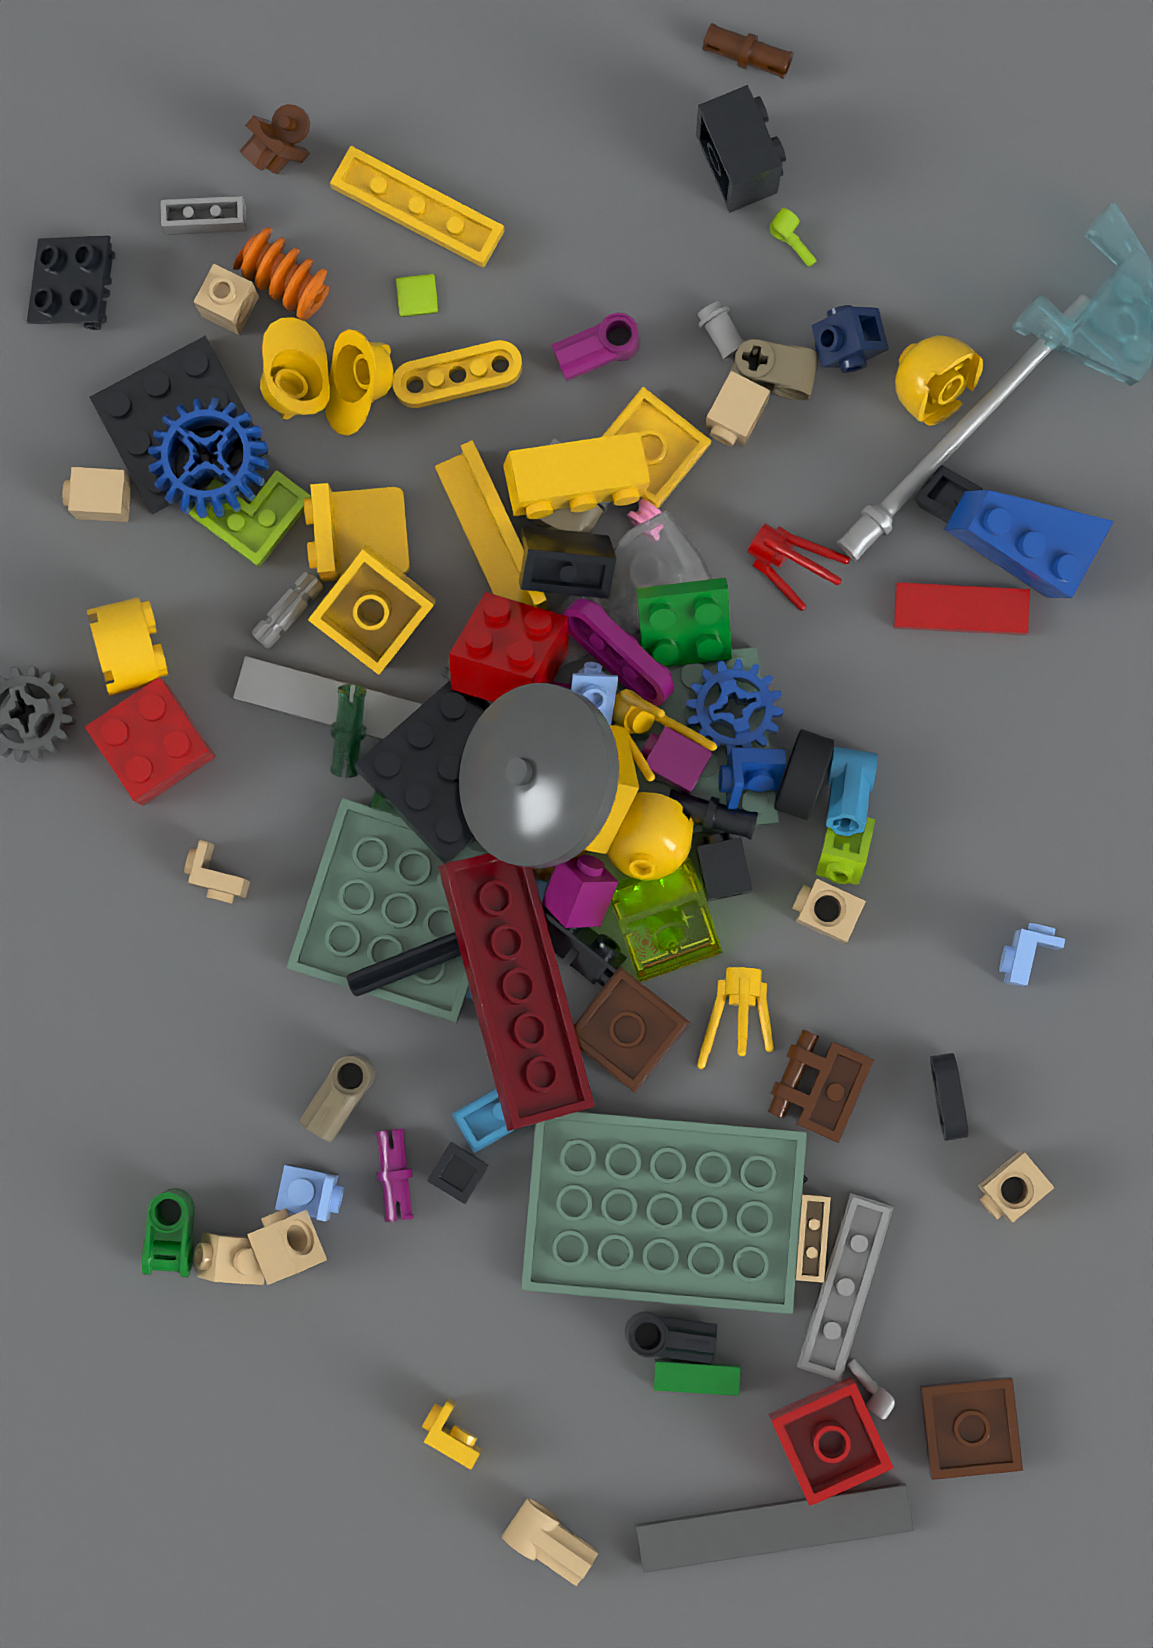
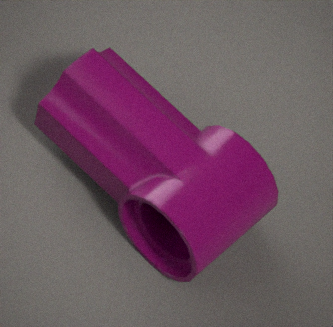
(591, 347)

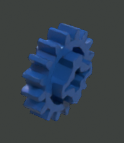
(728, 689)

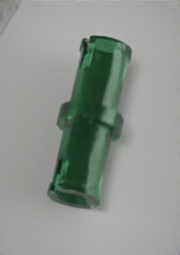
(348, 730)

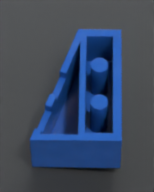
(1030, 539)

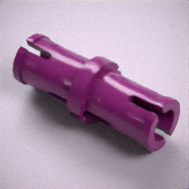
(394, 1175)

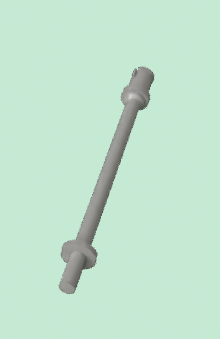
(878, 518)

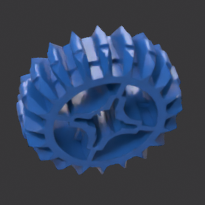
(218, 444)

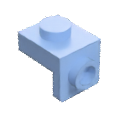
(1018, 958)

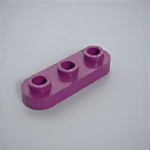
(618, 652)

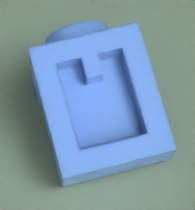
(309, 1190)

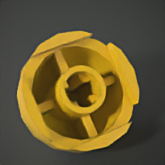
(934, 375)
(652, 838)

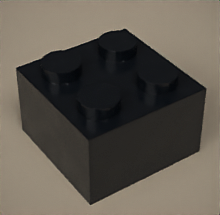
(740, 148)

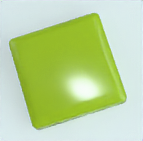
(417, 295)

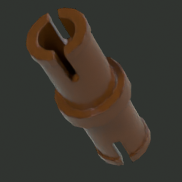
(747, 51)

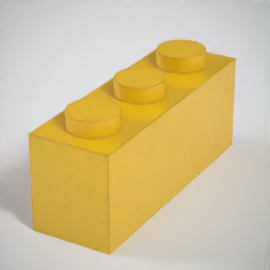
(576, 475)

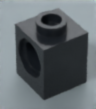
(723, 867)

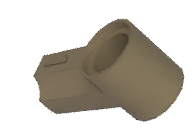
(336, 1099)

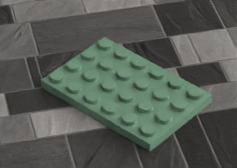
(665, 1211)

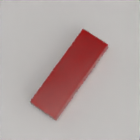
(961, 608)

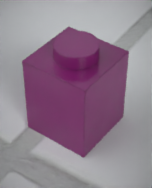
(676, 759)
(580, 892)

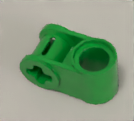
(169, 1237)

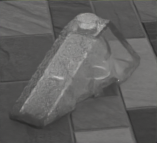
(646, 557)

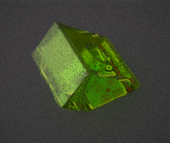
(665, 922)

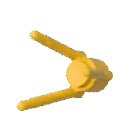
(639, 715)
(743, 988)

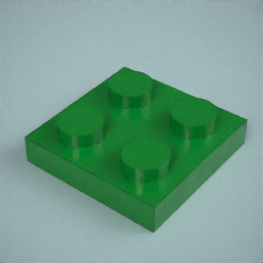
(685, 622)

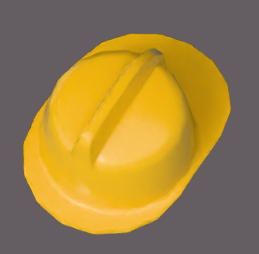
(294, 368)
(357, 377)

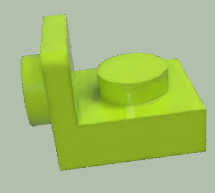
(845, 856)

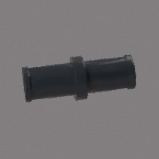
(715, 815)

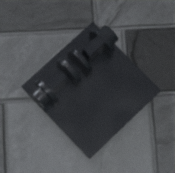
(71, 281)

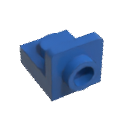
(751, 770)

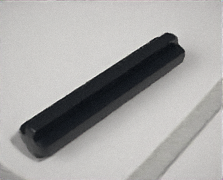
(404, 965)

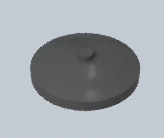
(538, 775)

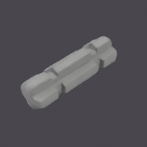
(287, 609)

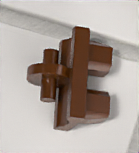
(275, 140)

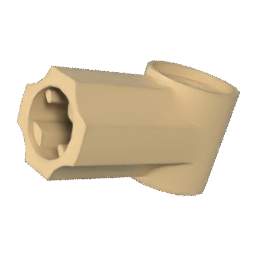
(538, 1535)

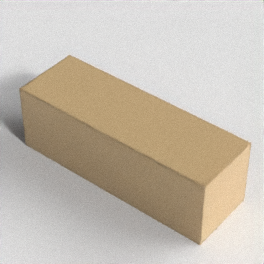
(813, 1238)

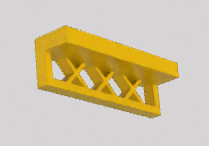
(486, 524)

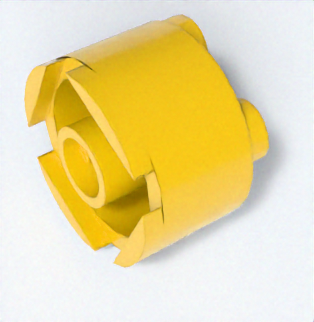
(126, 646)

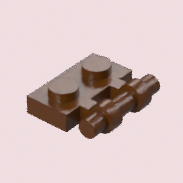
(833, 1091)

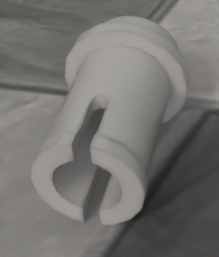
(720, 328)

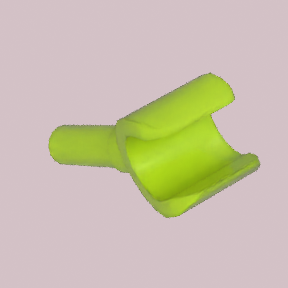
(783, 228)

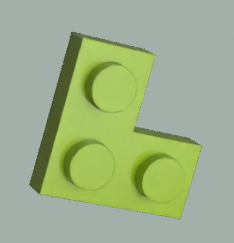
(262, 523)

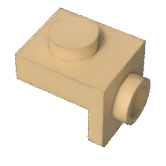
(219, 885)
(227, 1260)

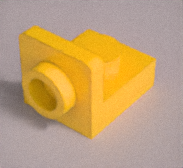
(454, 1443)

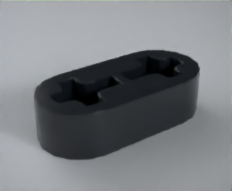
(949, 1096)

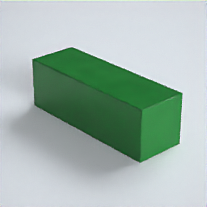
(697, 1377)

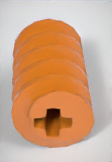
(282, 274)

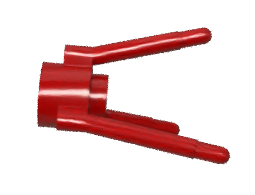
(776, 545)

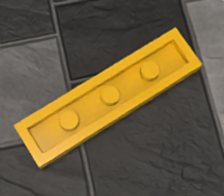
(417, 206)

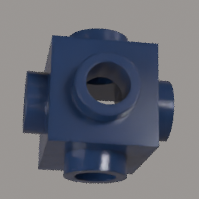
(849, 337)

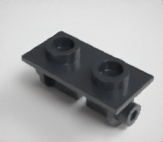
(597, 956)

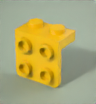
(349, 522)

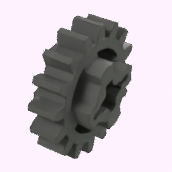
(44, 708)

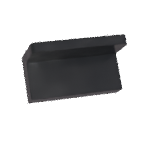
(567, 562)

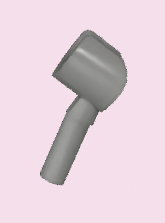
(881, 1401)

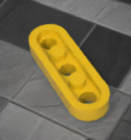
(473, 360)

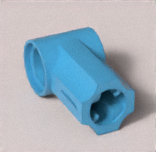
(851, 780)

